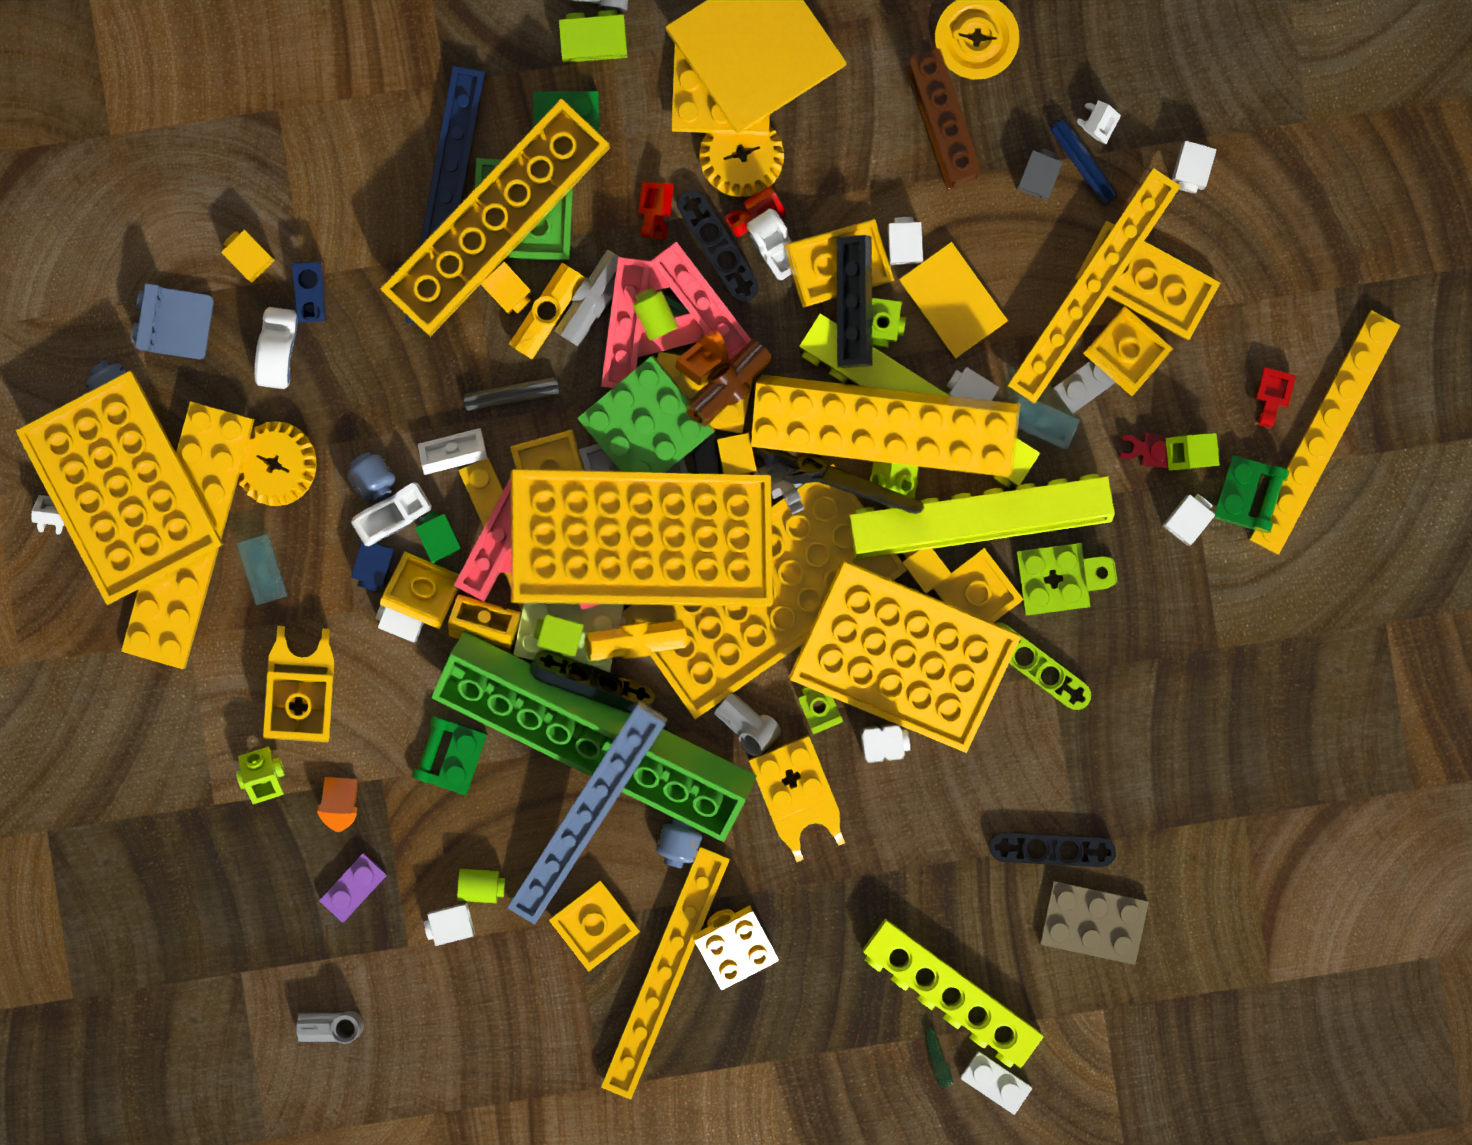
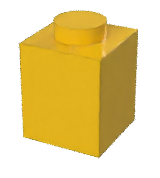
(247, 255)
(507, 289)
(736, 455)
(925, 568)

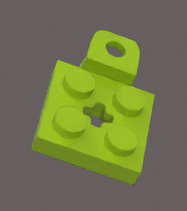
(1077, 573)

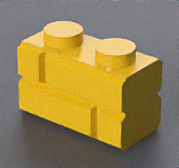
(485, 622)

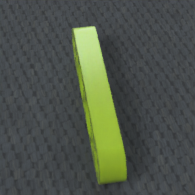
(1041, 661)

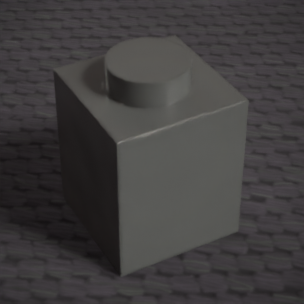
(1040, 174)

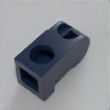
(309, 291)

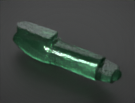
(939, 1066)

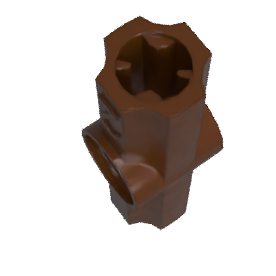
(728, 383)

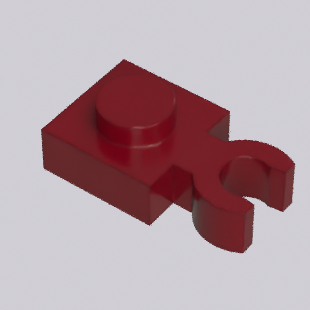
(1152, 449)

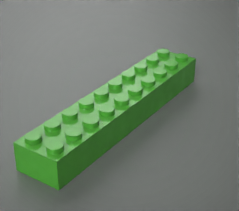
(579, 731)

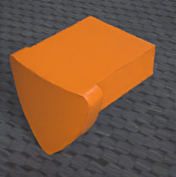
(703, 357)
(338, 803)

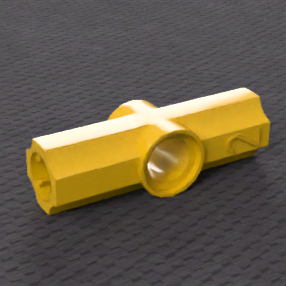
(558, 292)
(635, 639)

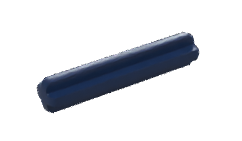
(1083, 161)

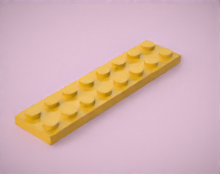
(170, 607)

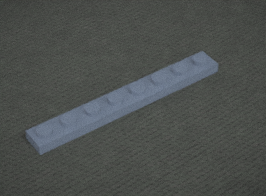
(587, 812)

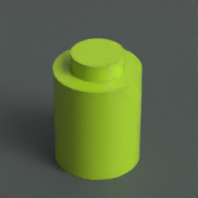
(654, 313)
(480, 886)

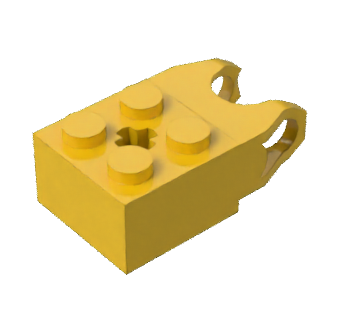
(297, 678)
(797, 805)

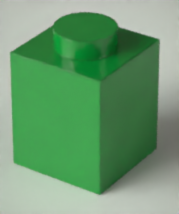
(438, 536)

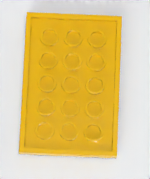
(119, 487)
(904, 656)

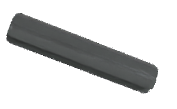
(511, 394)

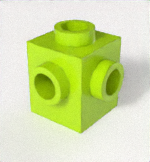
(890, 313)
(896, 477)
(260, 775)

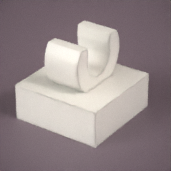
(1101, 121)
(46, 513)

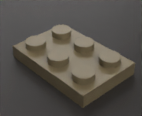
(1094, 922)

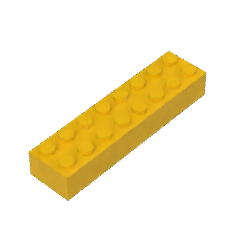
(496, 217)
(885, 425)

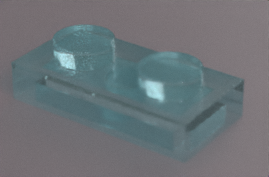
(1046, 423)
(262, 569)

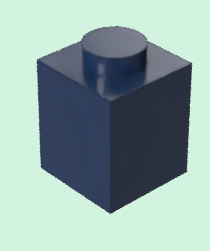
(373, 566)

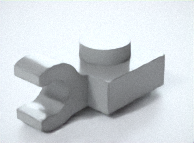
(781, 487)

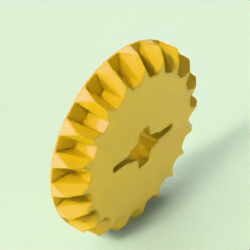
(991, 55)
(739, 177)
(294, 454)

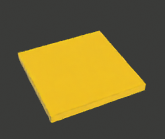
(755, 54)

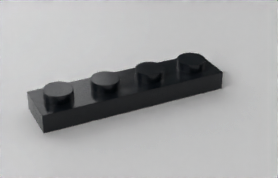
(854, 301)

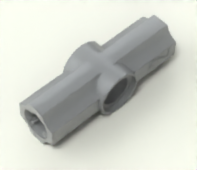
(589, 300)

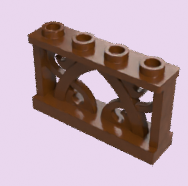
(943, 118)

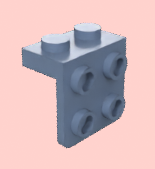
(173, 322)

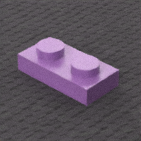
(353, 887)

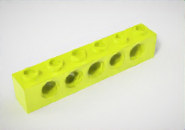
(1024, 1036)

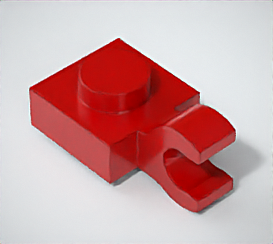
(655, 204)
(754, 207)
(1275, 391)

